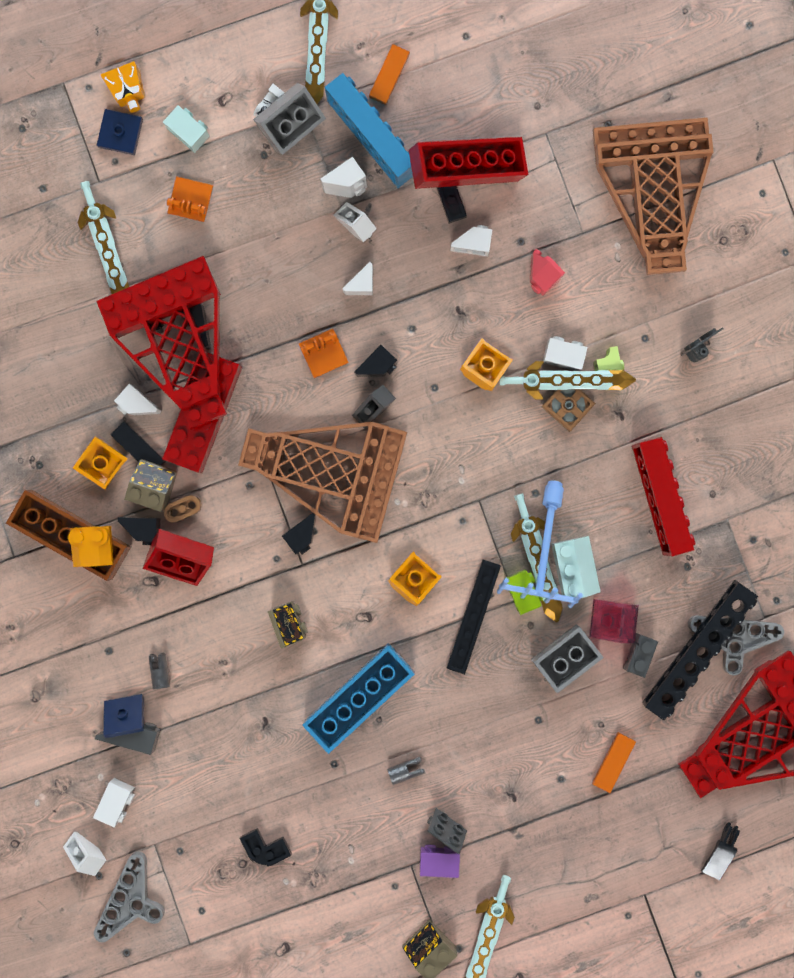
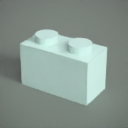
(186, 128)

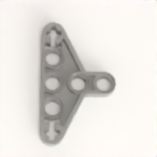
(746, 641)
(125, 911)

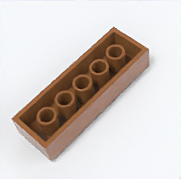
(51, 526)

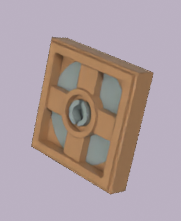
(568, 407)

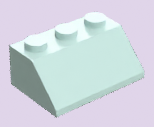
(576, 567)

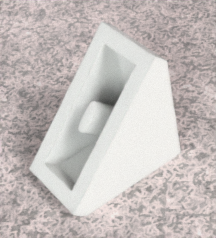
(362, 283)

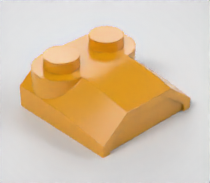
(485, 365)
(99, 462)
(91, 546)
(414, 579)

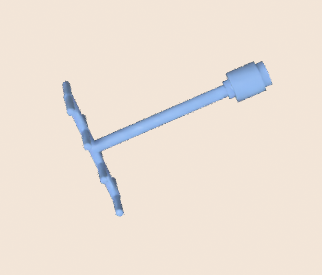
(552, 500)

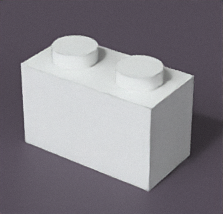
(565, 354)
(113, 803)

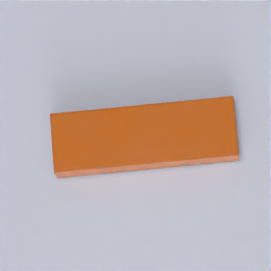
(389, 74)
(613, 762)

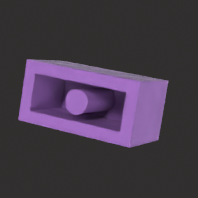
(439, 862)

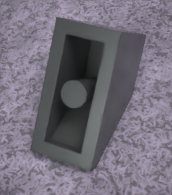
(374, 405)

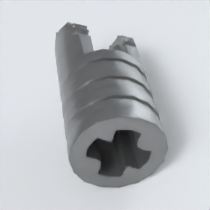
(159, 671)
(401, 773)

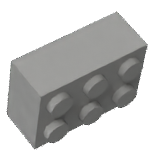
(289, 118)
(567, 658)

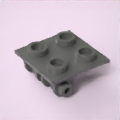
(697, 350)
(447, 830)

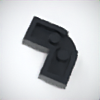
(262, 853)

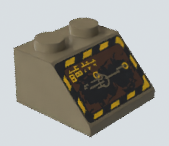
(151, 485)
(287, 624)
(430, 950)

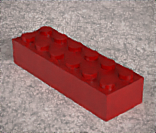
(468, 162)
(192, 447)
(663, 497)

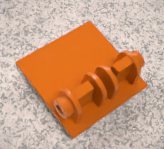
(189, 199)
(323, 353)

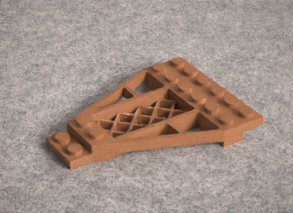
(649, 144)
(371, 483)

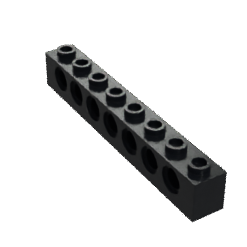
(689, 652)

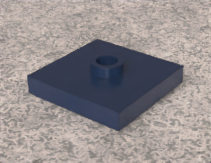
(119, 132)
(123, 716)

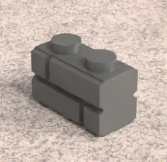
(640, 655)

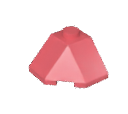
(544, 273)

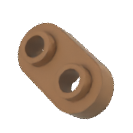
(183, 509)

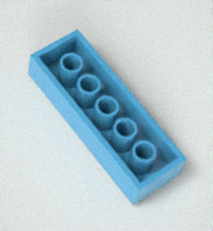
(369, 129)
(358, 698)

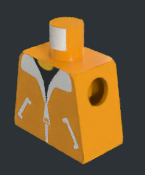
(125, 85)

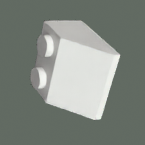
(345, 180)

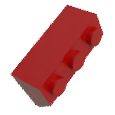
(178, 557)

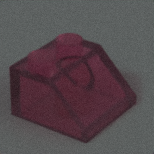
(614, 621)

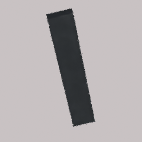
(473, 616)

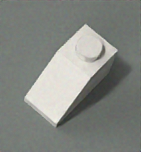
(355, 221)
(474, 241)
(135, 403)
(84, 854)

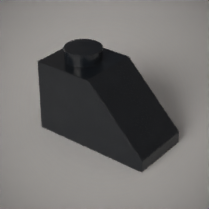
(377, 364)
(141, 528)
(301, 535)

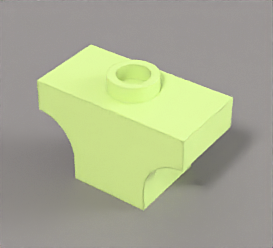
(611, 361)

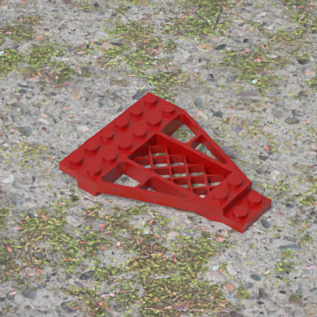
(166, 297)
(706, 767)

